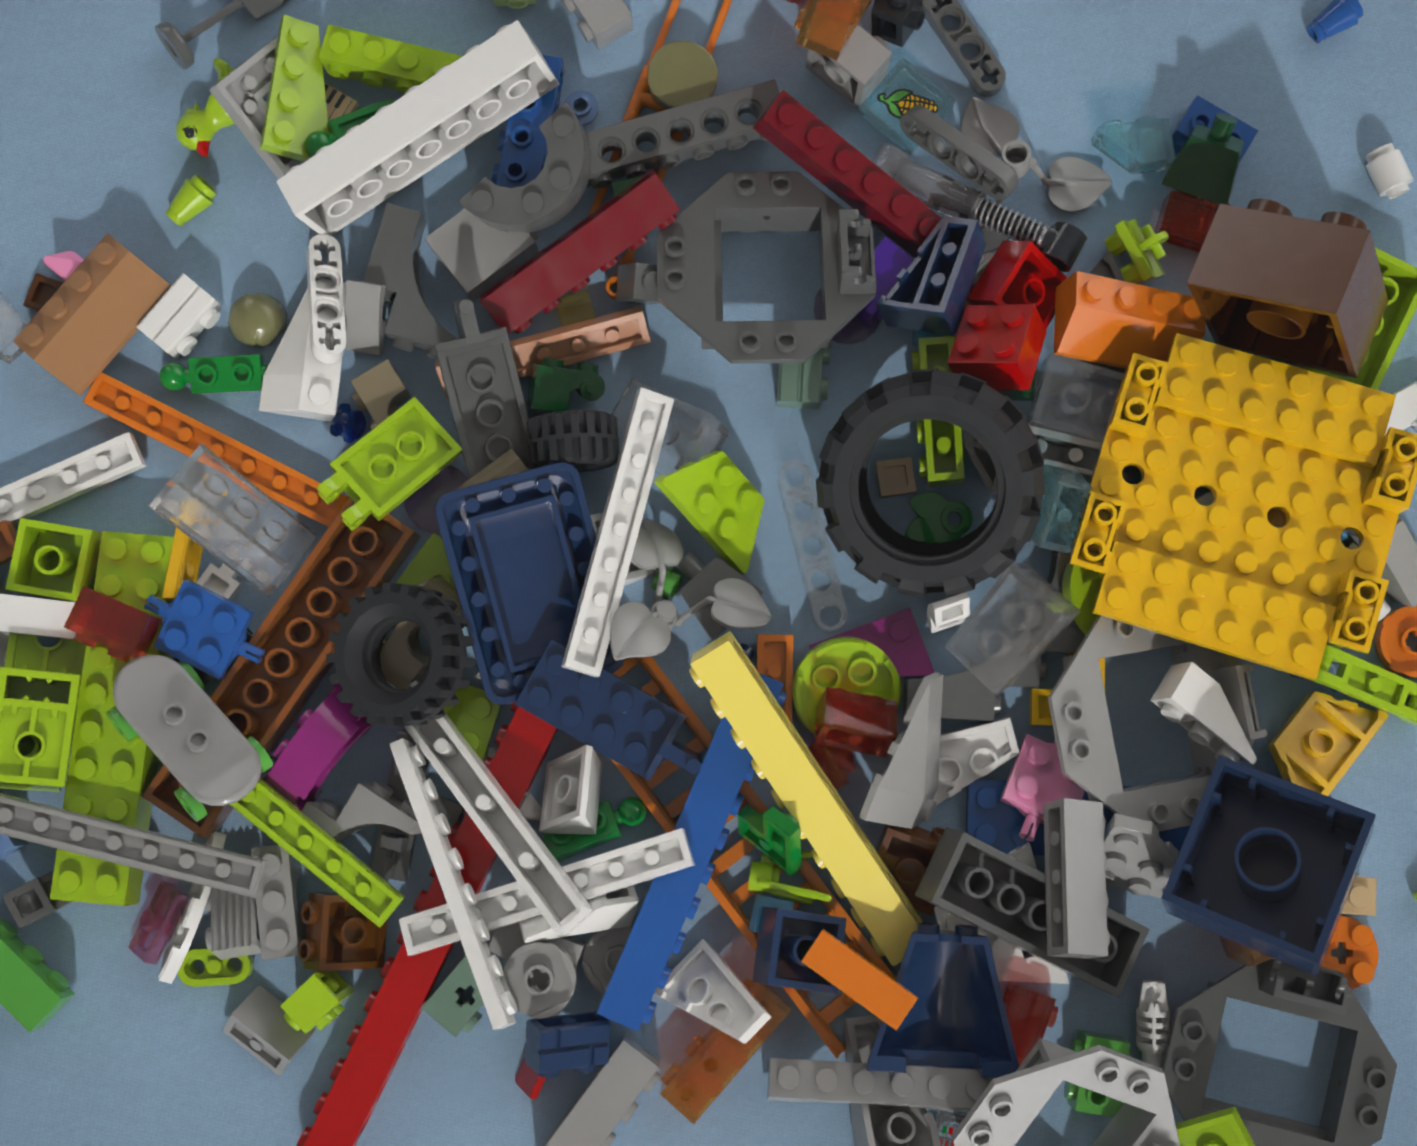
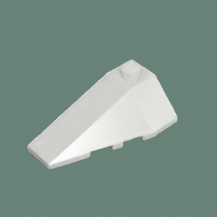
(294, 378)

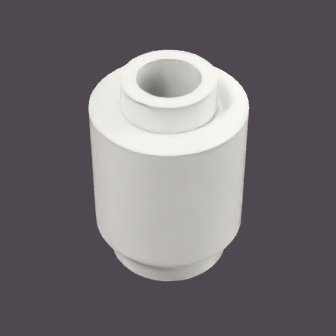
(1388, 171)

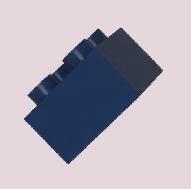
(1268, 864)

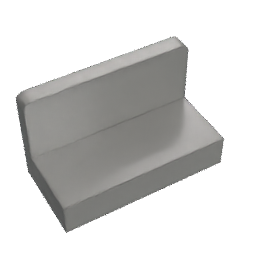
(264, 1032)

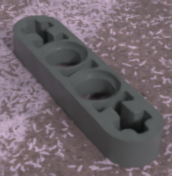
(964, 34)
(991, 173)

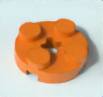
(1391, 643)
(1362, 952)

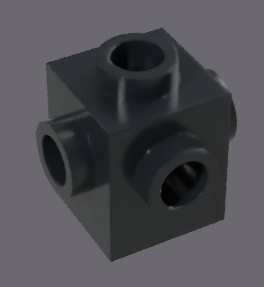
(896, 19)

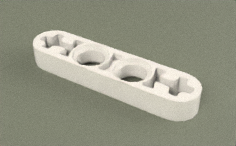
(329, 298)

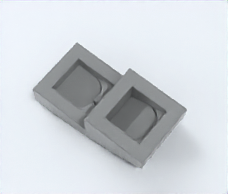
(364, 317)

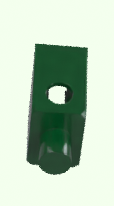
(1207, 161)

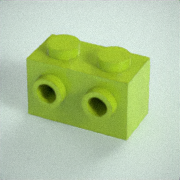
(317, 1001)

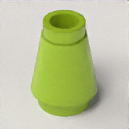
(191, 200)

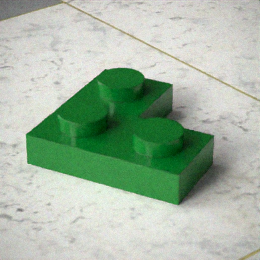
(773, 835)

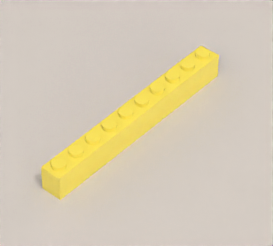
(807, 794)

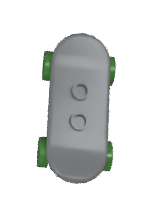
(186, 732)

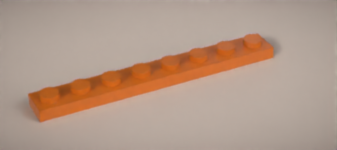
(186, 434)

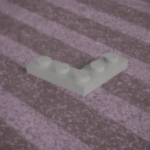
(241, 98)

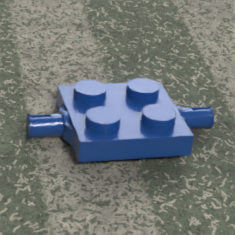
(204, 629)

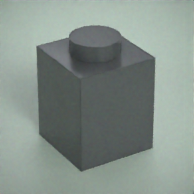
(637, 283)

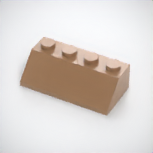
(92, 315)

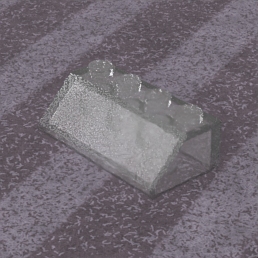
(233, 520)

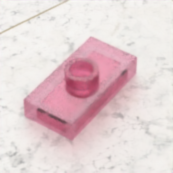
(158, 922)

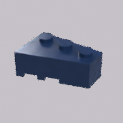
(938, 280)

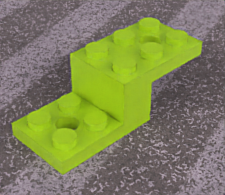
(40, 700)

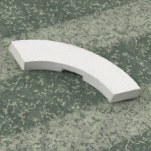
(188, 923)

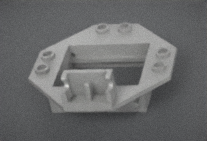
(1086, 734)
(1017, 1098)

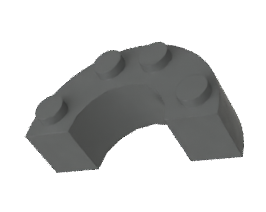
(550, 193)

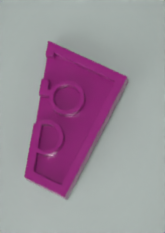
(898, 639)

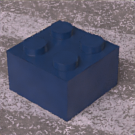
(783, 943)

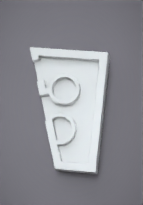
(973, 754)
(714, 994)

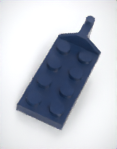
(607, 715)

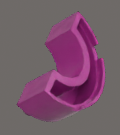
(315, 749)

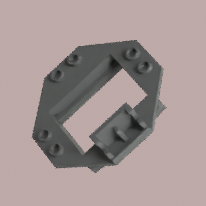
(761, 202)
(1360, 1070)

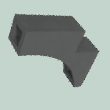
(396, 266)

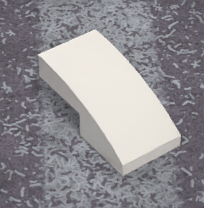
(948, 612)

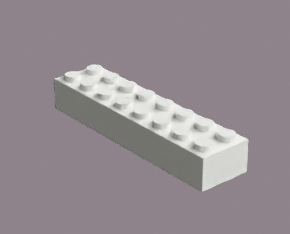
(418, 131)

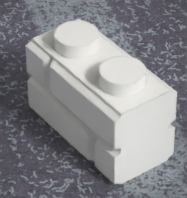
(180, 317)

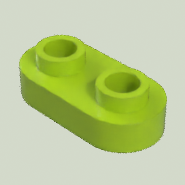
(216, 970)

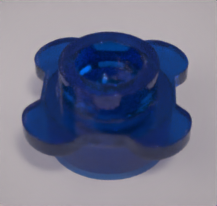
(348, 423)

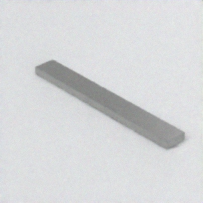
(131, 846)

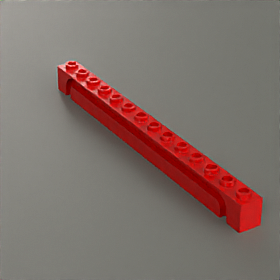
(411, 978)

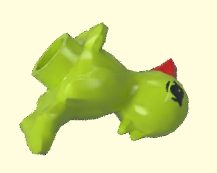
(198, 126)

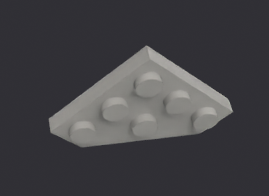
(1137, 856)

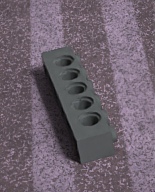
(687, 118)

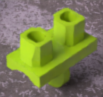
(1143, 248)

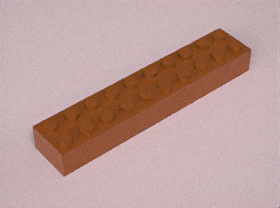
(269, 695)

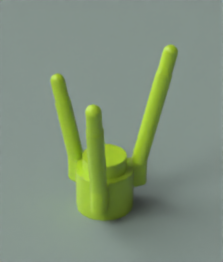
(766, 878)

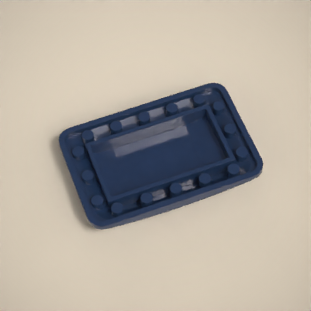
(518, 568)

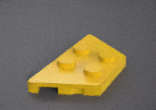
(1323, 741)

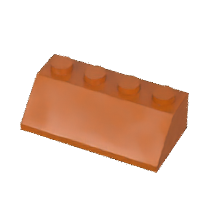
(1112, 319)

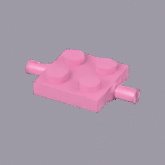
(1035, 781)

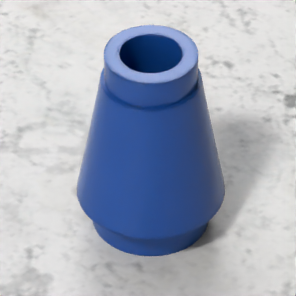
(1334, 19)

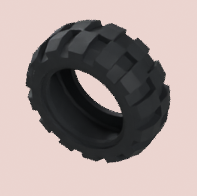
(913, 564)

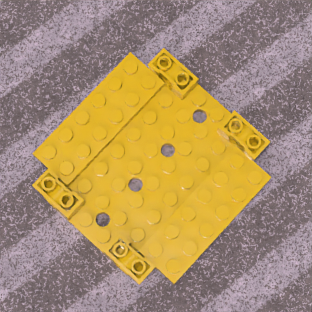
(1259, 442)

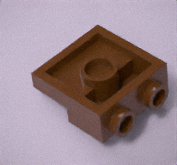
(908, 856)
(339, 935)

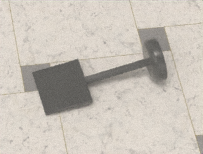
(177, 44)

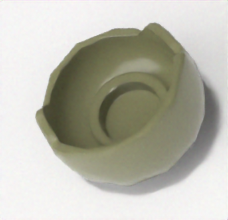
(257, 319)

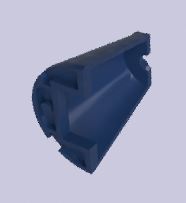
(957, 1010)

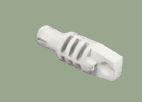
(1153, 1022)

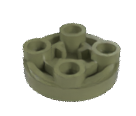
(681, 74)

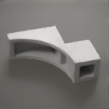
(367, 806)

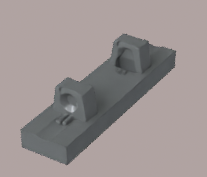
(394, 854)

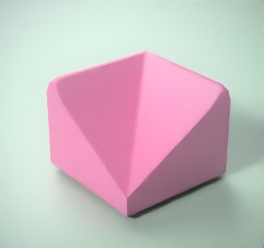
(63, 263)

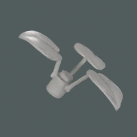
(1072, 181)
(647, 632)

